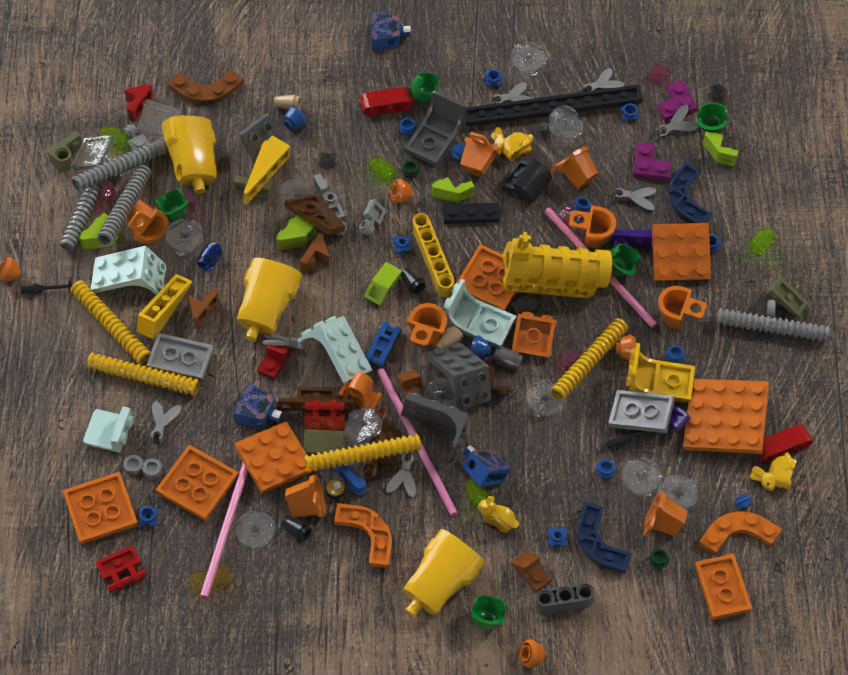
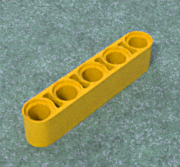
(433, 262)

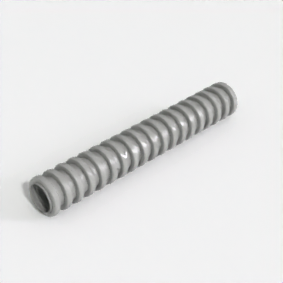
(120, 164)
(124, 205)
(81, 215)
(773, 325)

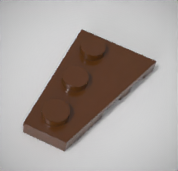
(316, 212)

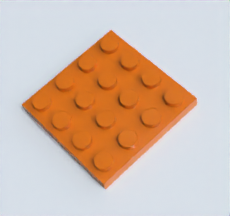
(727, 416)

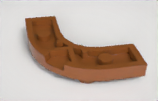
(205, 93)

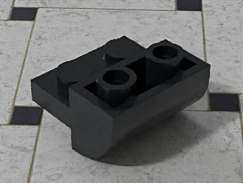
(527, 179)

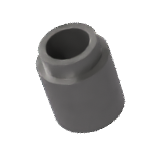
(507, 358)

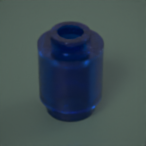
(209, 256)

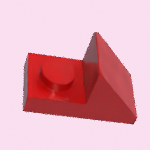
(136, 98)
(274, 361)

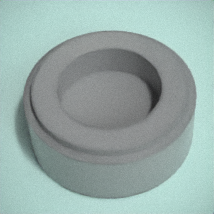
(771, 308)
(133, 465)
(152, 468)

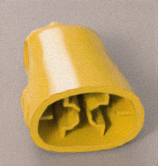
(191, 150)
(266, 295)
(442, 572)

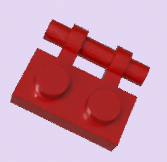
(324, 421)
(119, 563)

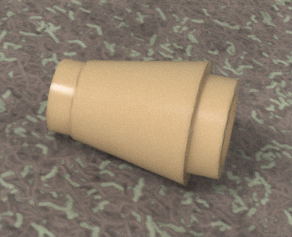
(288, 101)
(451, 336)

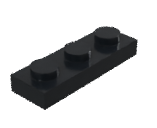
(471, 213)

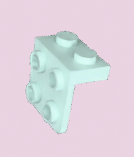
(109, 429)

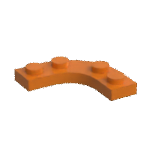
(736, 523)
(373, 525)

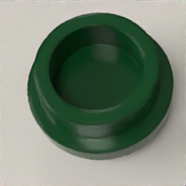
(410, 169)
(659, 558)

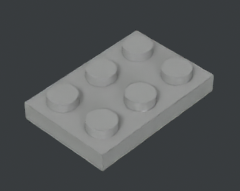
(180, 356)
(641, 411)

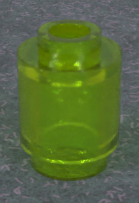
(119, 135)
(382, 168)
(762, 240)
(474, 493)

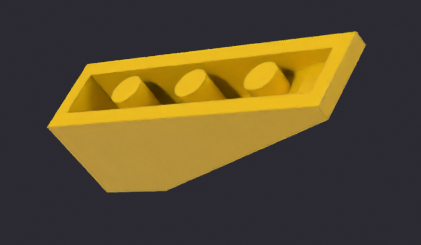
(269, 161)
(161, 307)

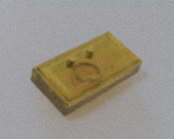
(222, 578)

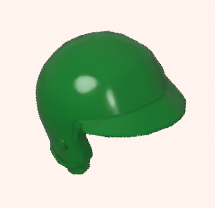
(423, 86)
(712, 117)
(172, 204)
(624, 260)
(488, 612)

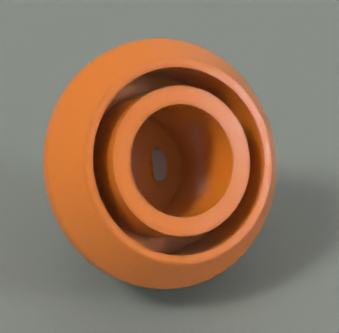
(401, 191)
(9, 270)
(624, 346)
(531, 653)

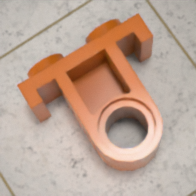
(361, 391)

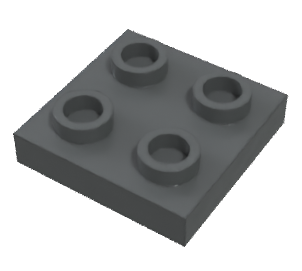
(257, 133)

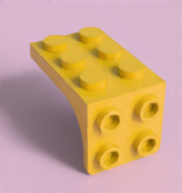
(659, 376)

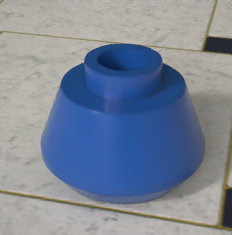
(294, 119)
(480, 347)

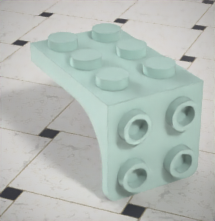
(128, 268)
(476, 317)
(340, 346)

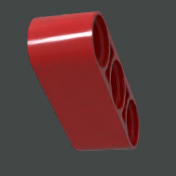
(387, 101)
(788, 441)

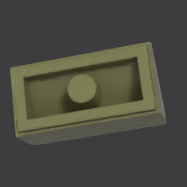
(322, 440)

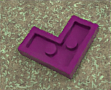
(679, 96)
(647, 167)

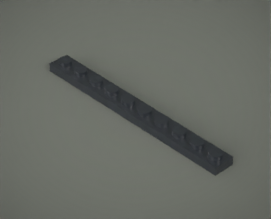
(545, 105)

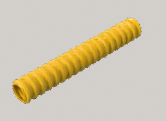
(110, 322)
(589, 359)
(142, 374)
(362, 453)

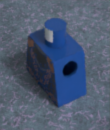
(387, 31)
(256, 408)
(485, 467)

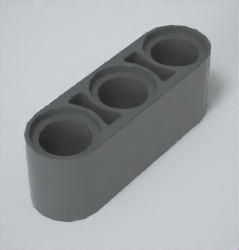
(571, 591)

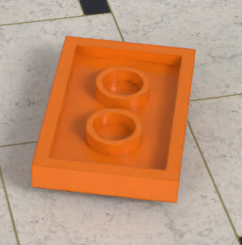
(723, 586)

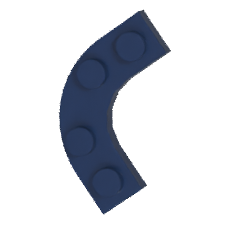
(680, 198)
(594, 546)

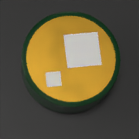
(335, 488)

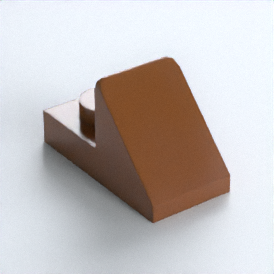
(316, 252)
(203, 308)
(410, 382)
(531, 571)

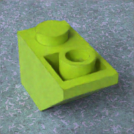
(296, 234)
(88, 237)

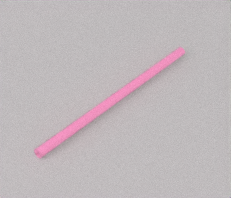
(613, 281)
(423, 453)
(224, 533)

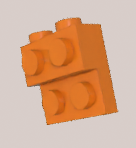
(534, 334)

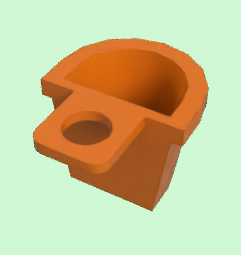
(478, 154)
(578, 168)
(147, 223)
(599, 225)
(676, 303)
(427, 324)
(306, 498)
(664, 516)

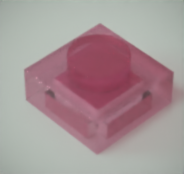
(658, 74)
(109, 193)
(192, 200)
(565, 214)
(568, 358)

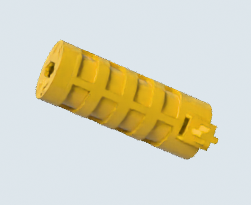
(554, 270)

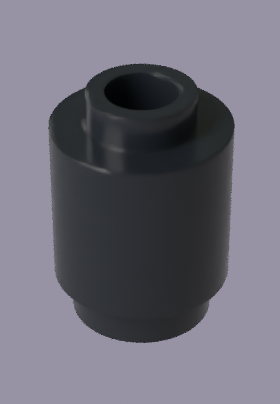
(525, 304)

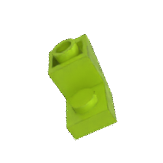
(722, 155)
(446, 191)
(382, 282)

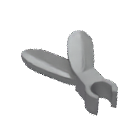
(603, 82)
(513, 95)
(677, 124)
(637, 197)
(282, 341)
(162, 419)
(405, 477)

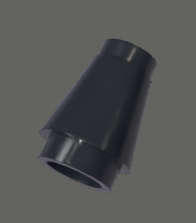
(413, 281)
(298, 529)

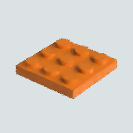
(681, 252)
(485, 278)
(273, 457)
(197, 482)
(100, 508)

